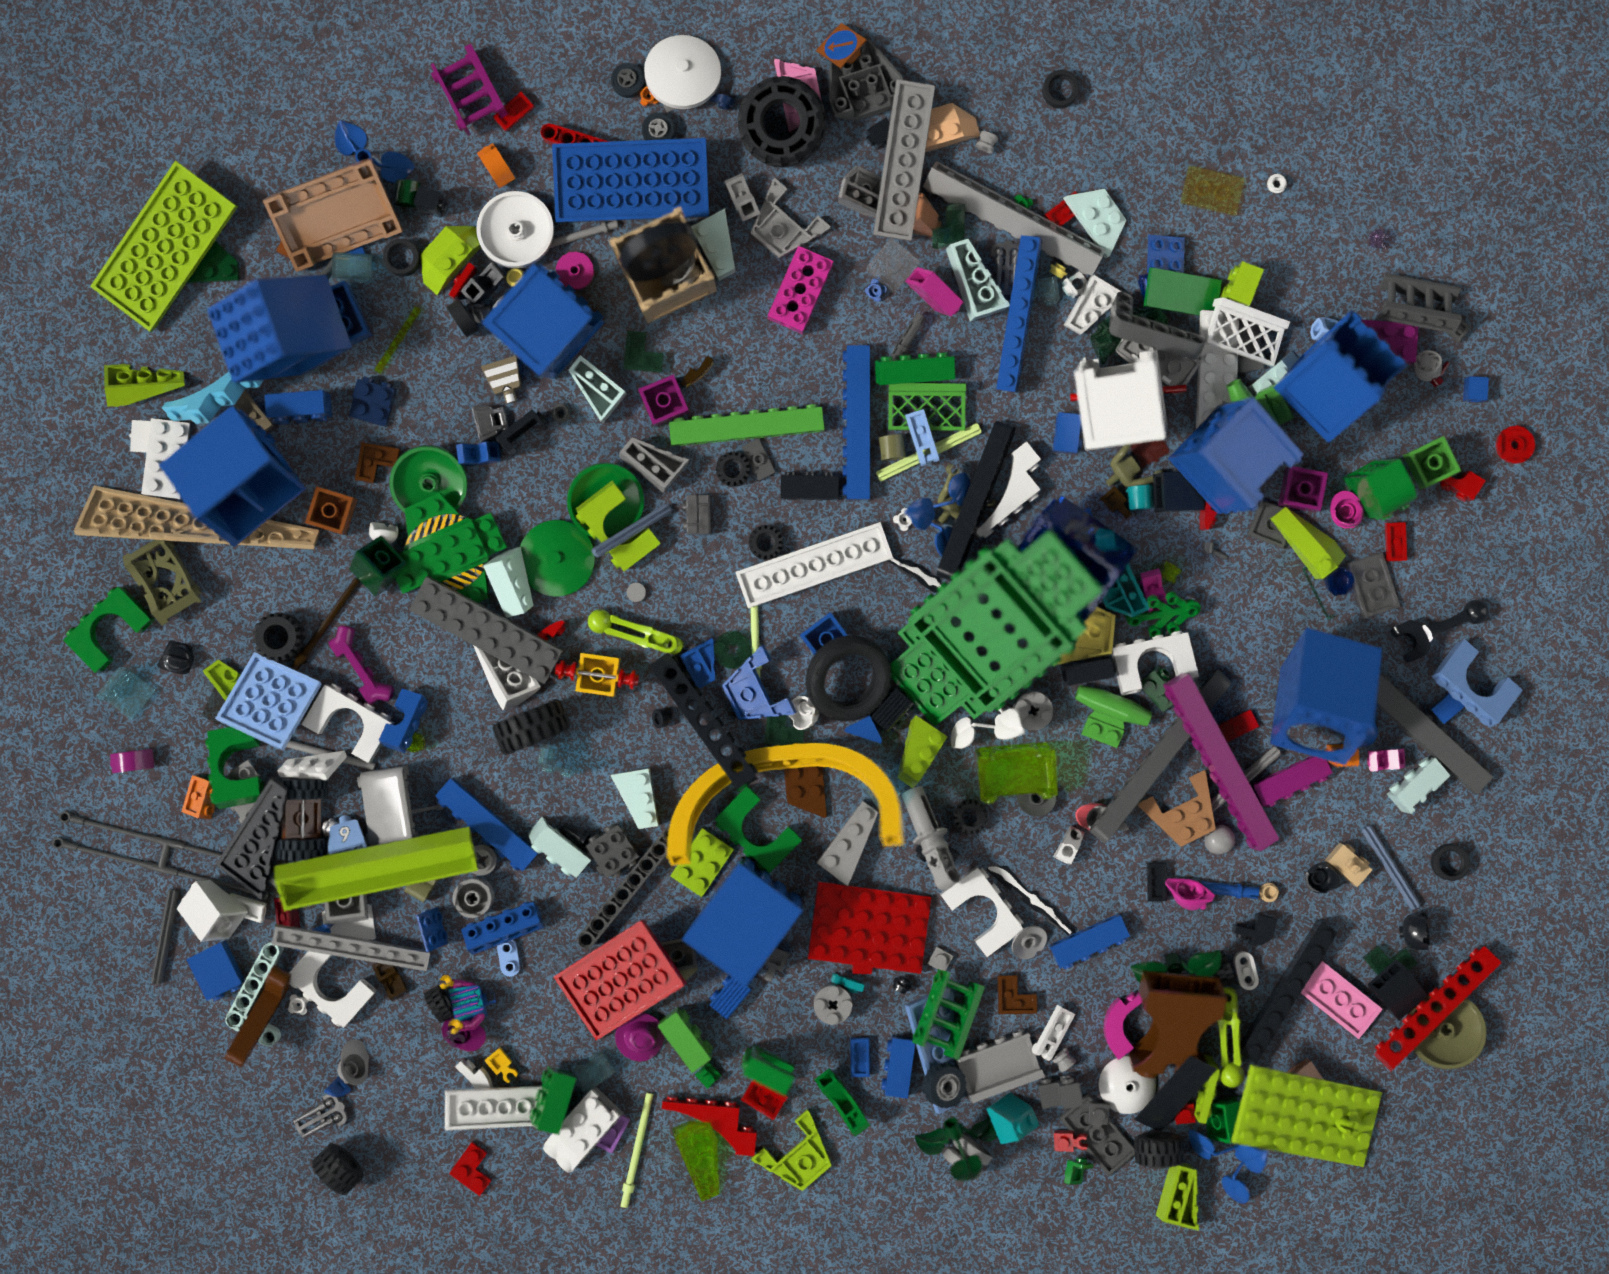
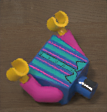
(467, 1003)

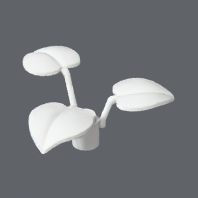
(1006, 727)

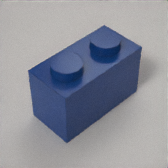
(1067, 433)

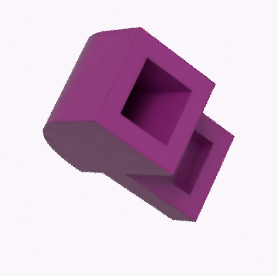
(132, 761)

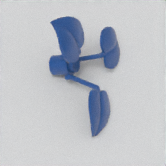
(353, 139)
(922, 512)
(1252, 1157)

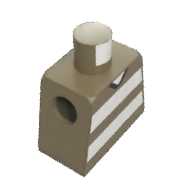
(504, 377)

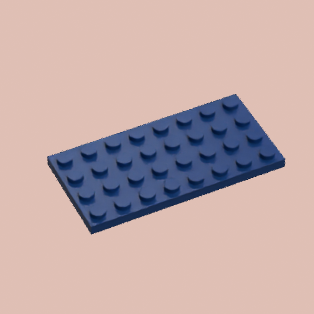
(630, 179)

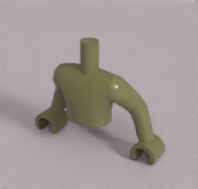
(1126, 469)
(951, 509)

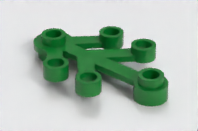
(1187, 609)

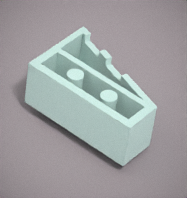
(597, 388)
(1418, 784)
(638, 795)
(558, 848)

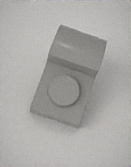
(741, 197)

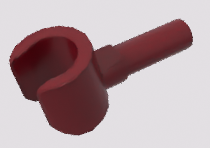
(1436, 382)

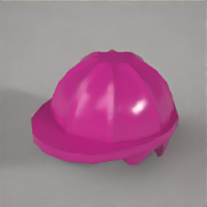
(1346, 509)

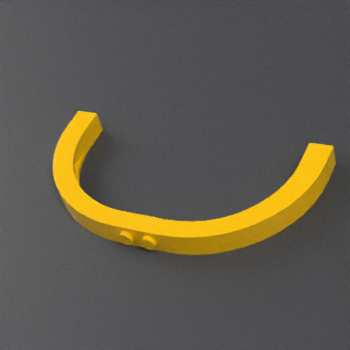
(778, 758)

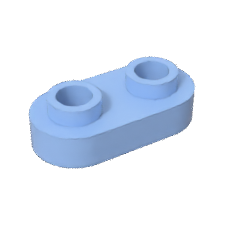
(509, 957)

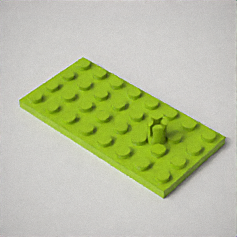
(164, 246)
(1306, 1116)

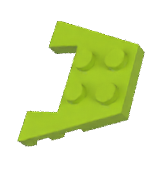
(804, 1161)

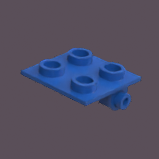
(1166, 253)
(432, 929)

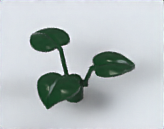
(1201, 963)
(934, 1143)

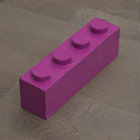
(1290, 779)

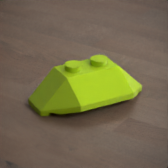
(448, 255)

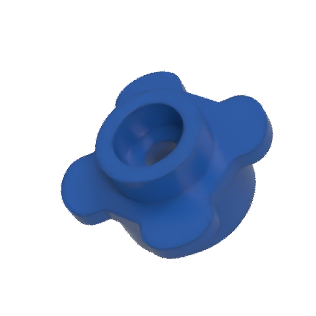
(870, 290)

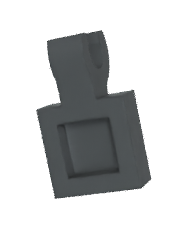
(775, 961)

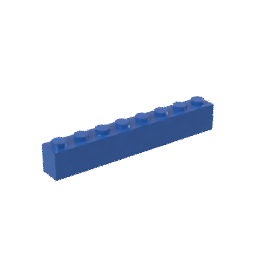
(1019, 313)
(857, 422)

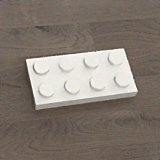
(163, 440)

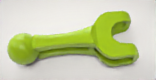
(601, 621)
(1231, 1073)

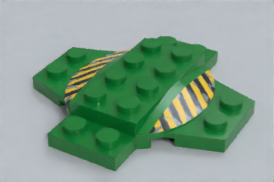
(448, 548)

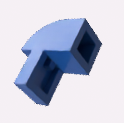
(478, 453)

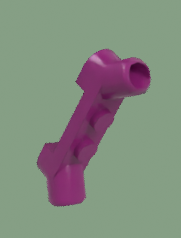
(372, 690)

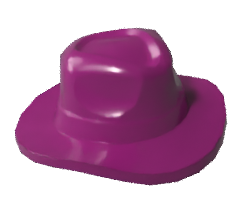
(639, 1037)

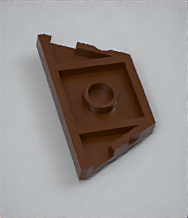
(806, 789)

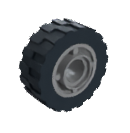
(954, 1085)

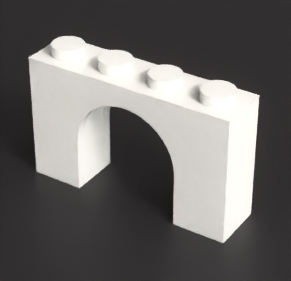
(1176, 647)
(332, 700)
(1006, 924)
(342, 1009)

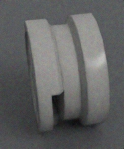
(1428, 366)

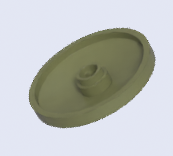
(1455, 1040)

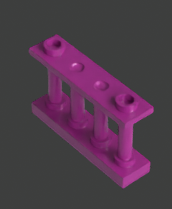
(486, 90)

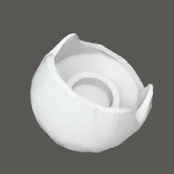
(806, 713)

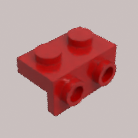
(764, 1099)

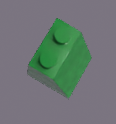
(1223, 1118)

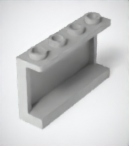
(999, 1066)

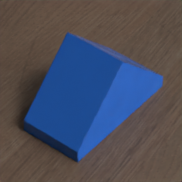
(864, 728)

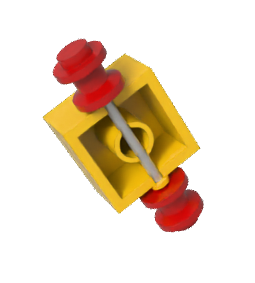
(597, 674)

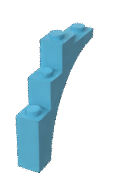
(205, 403)

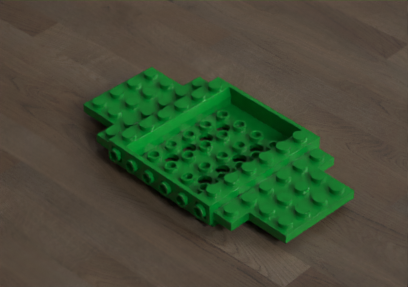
(1035, 593)

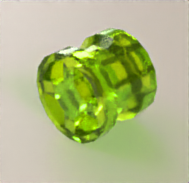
(1170, 572)
(418, 741)

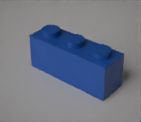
(898, 1067)

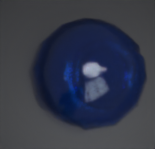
(1339, 581)

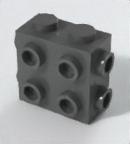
(612, 851)

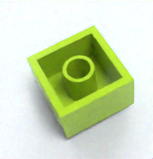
(1242, 283)

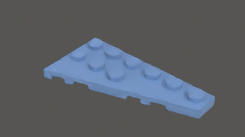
(932, 1054)

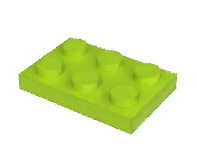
(707, 859)

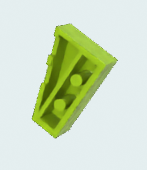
(1178, 1197)

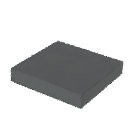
(1263, 527)

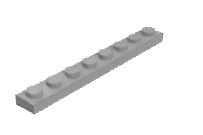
(350, 947)

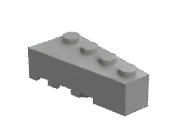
(847, 846)

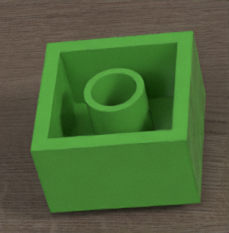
(1431, 462)

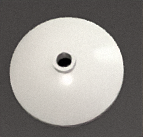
(1113, 1084)

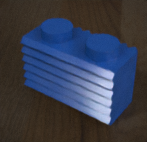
(729, 996)

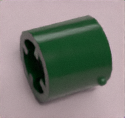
(405, 192)

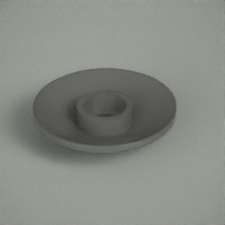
(1033, 808)

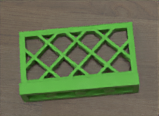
(928, 389)

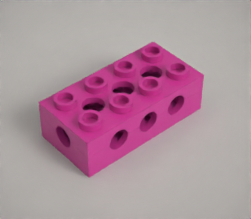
(794, 277)

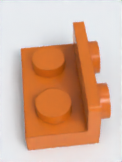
(198, 798)

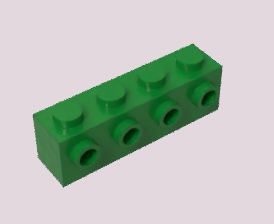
(915, 369)

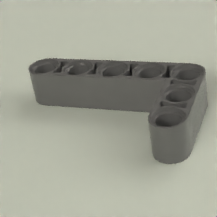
(1152, 333)

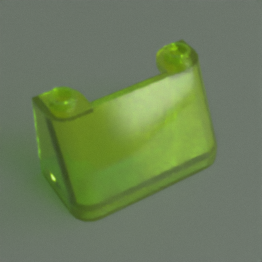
(1016, 770)

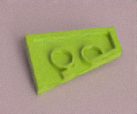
(222, 677)
(1207, 1094)

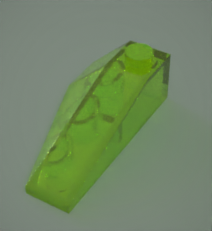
(699, 1151)

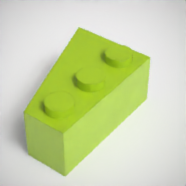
(919, 751)

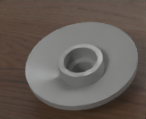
(1029, 942)

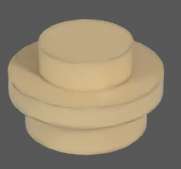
(1268, 892)

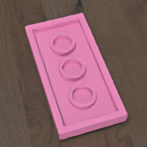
(1340, 1000)

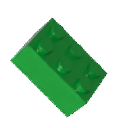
(552, 1100)

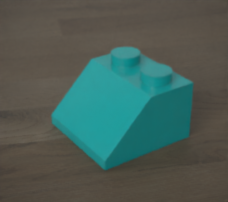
(1012, 1118)

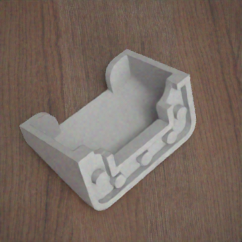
(387, 805)

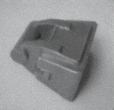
(486, 422)

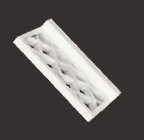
(1253, 316)

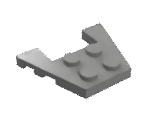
(778, 230)

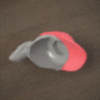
(1090, 813)

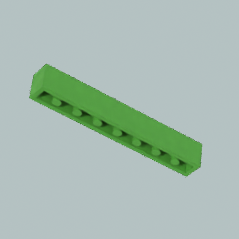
(746, 426)

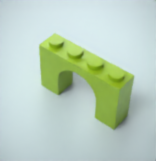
(593, 514)

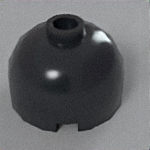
(1416, 931)

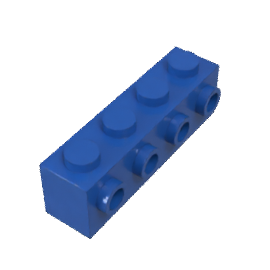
(502, 928)

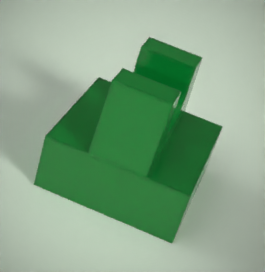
(708, 1075)

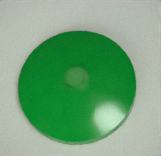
(426, 472)
(595, 478)
(557, 558)

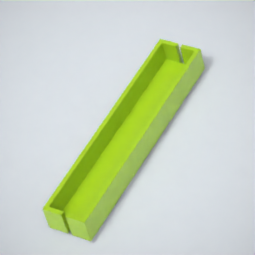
(376, 868)

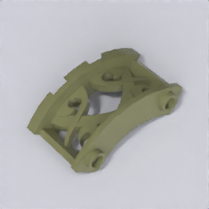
(159, 607)

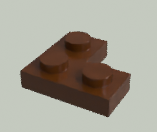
(372, 456)
(1010, 1001)

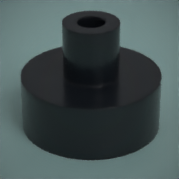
(661, 718)

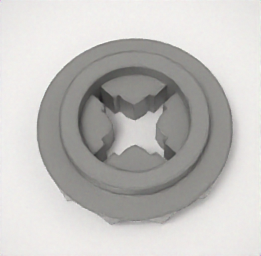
(491, 860)

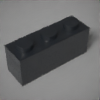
(809, 486)

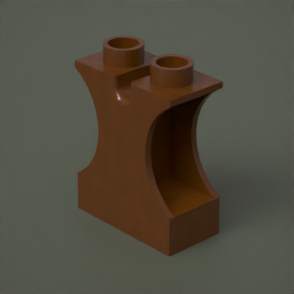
(1180, 1014)

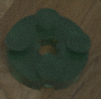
(722, 646)

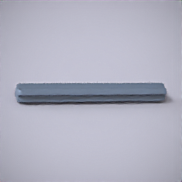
(631, 530)
(1391, 867)

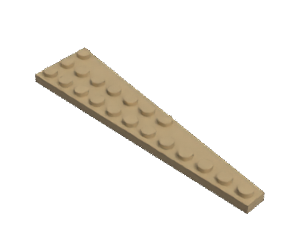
(146, 517)

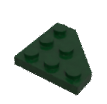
(216, 267)

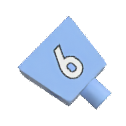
(346, 836)

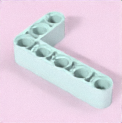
(253, 994)

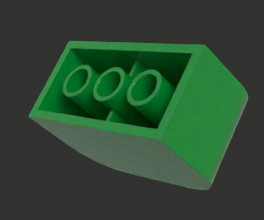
(1382, 487)

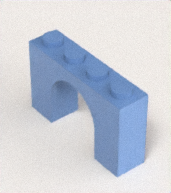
(1452, 677)

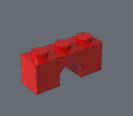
(1465, 487)

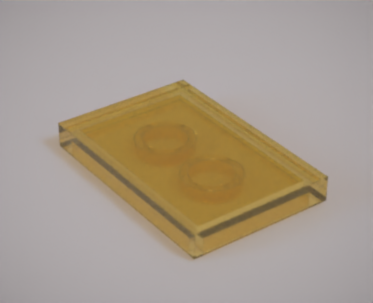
(1212, 190)

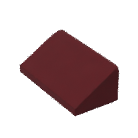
(287, 917)

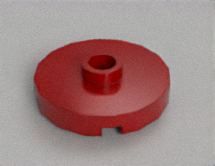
(1524, 440)

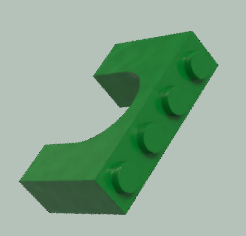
(83, 637)
(226, 792)
(767, 855)
(767, 1069)

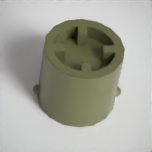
(892, 447)

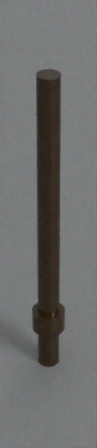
(302, 657)

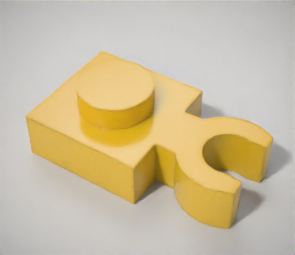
(500, 1062)

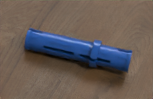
(1232, 889)

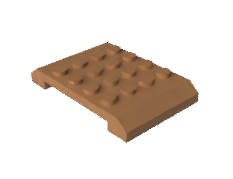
(332, 214)

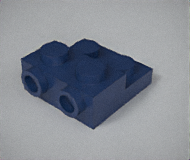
(372, 401)

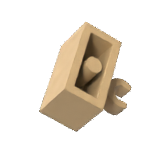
(1348, 864)

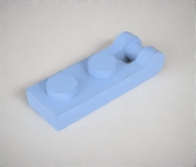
(922, 436)

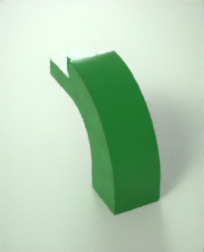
(843, 1101)

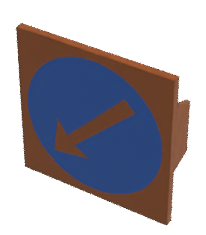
(842, 46)

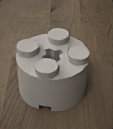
(1042, 715)
(465, 903)
(832, 1015)

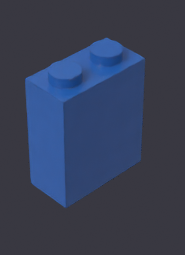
(216, 971)

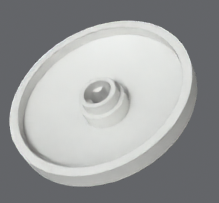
(682, 72)
(515, 229)

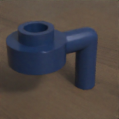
(723, 101)

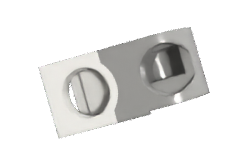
(1069, 845)

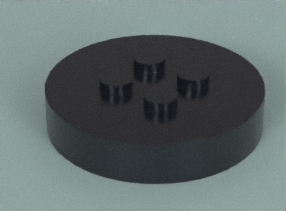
(658, 251)

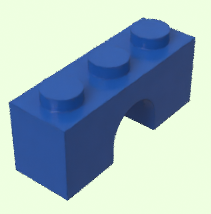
(400, 736)

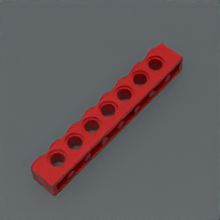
(1482, 957)

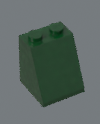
(377, 565)

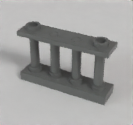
(1419, 316)

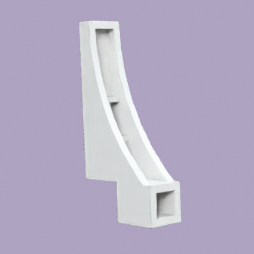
(1018, 490)

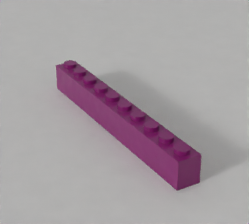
(1220, 761)

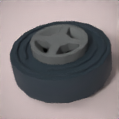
(627, 73)

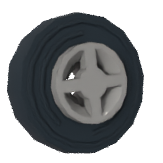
(659, 122)

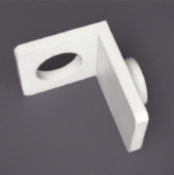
(1069, 289)

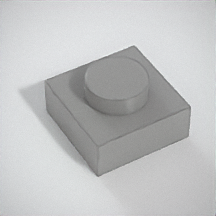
(940, 959)

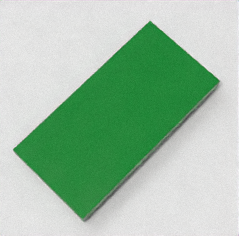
(1180, 292)

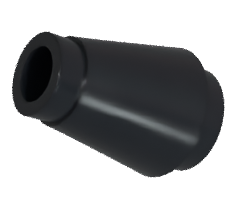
(576, 834)

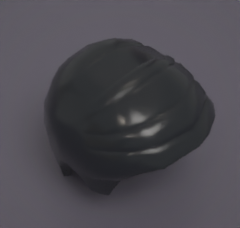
(1322, 878)

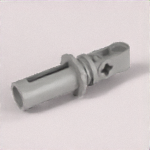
(931, 838)

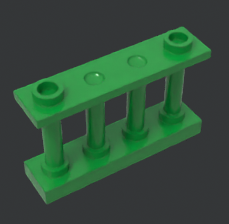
(964, 1018)

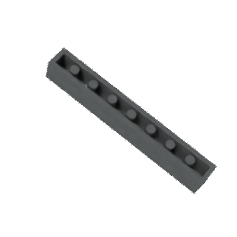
(1431, 737)

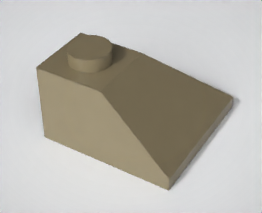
(682, 956)

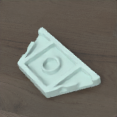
(1098, 217)

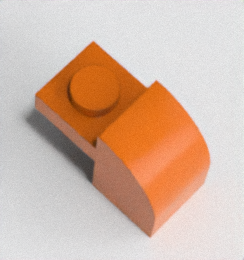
(496, 165)

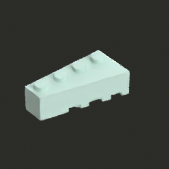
(975, 282)

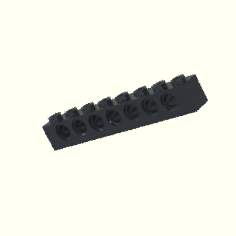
(661, 668)

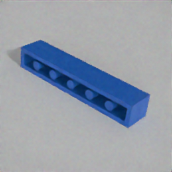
(487, 824)

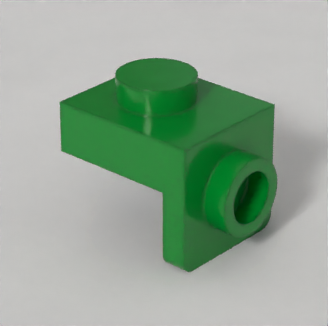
(1075, 1170)

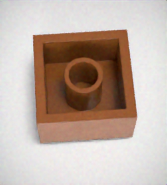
(331, 511)

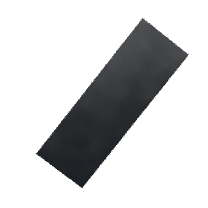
(1175, 1093)

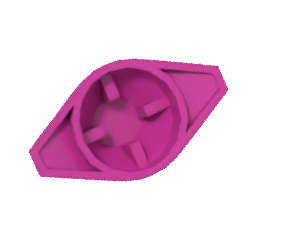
(1189, 893)

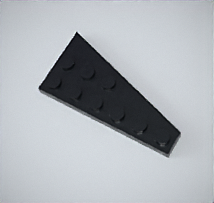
(253, 847)

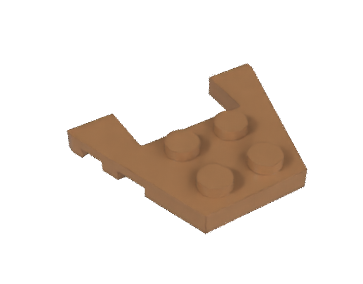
(1187, 820)

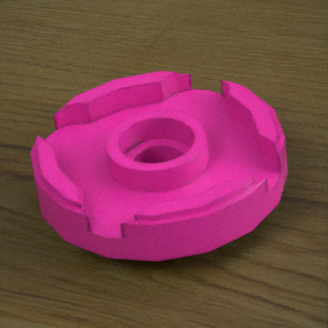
(575, 260)

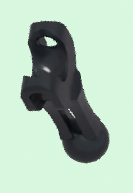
(1422, 635)

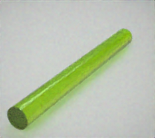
(397, 340)

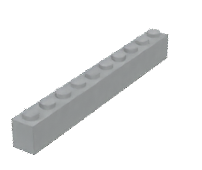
(1013, 218)

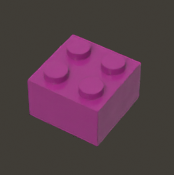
(663, 400)
(1303, 489)

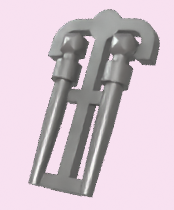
(1008, 245)
(330, 1100)

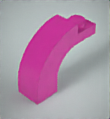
(1114, 1024)

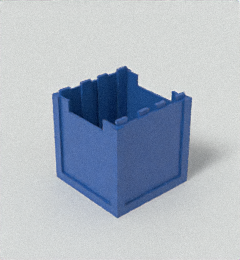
(543, 321)
(1340, 376)
(1234, 455)

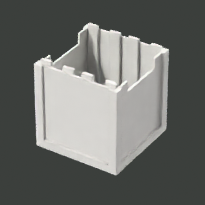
(1121, 401)

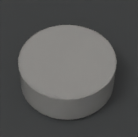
(636, 592)

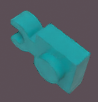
(851, 984)

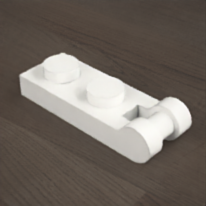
(1053, 1033)

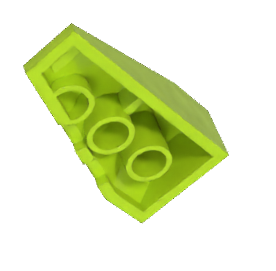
(130, 386)
(1311, 545)

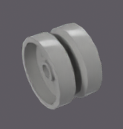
(970, 1148)

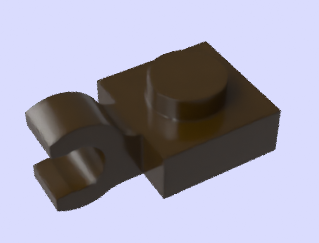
(1115, 500)

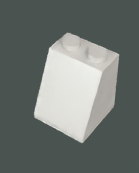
(211, 911)

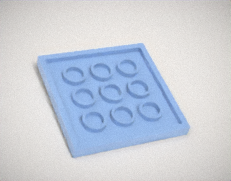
(268, 701)

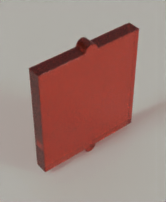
(1149, 451)

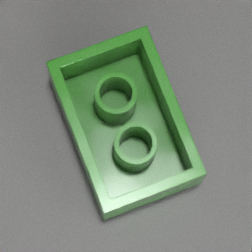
(686, 1039)

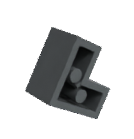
(1060, 1092)

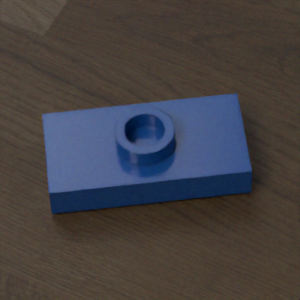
(860, 1056)

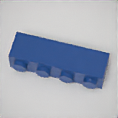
(1089, 940)

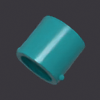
(1140, 497)

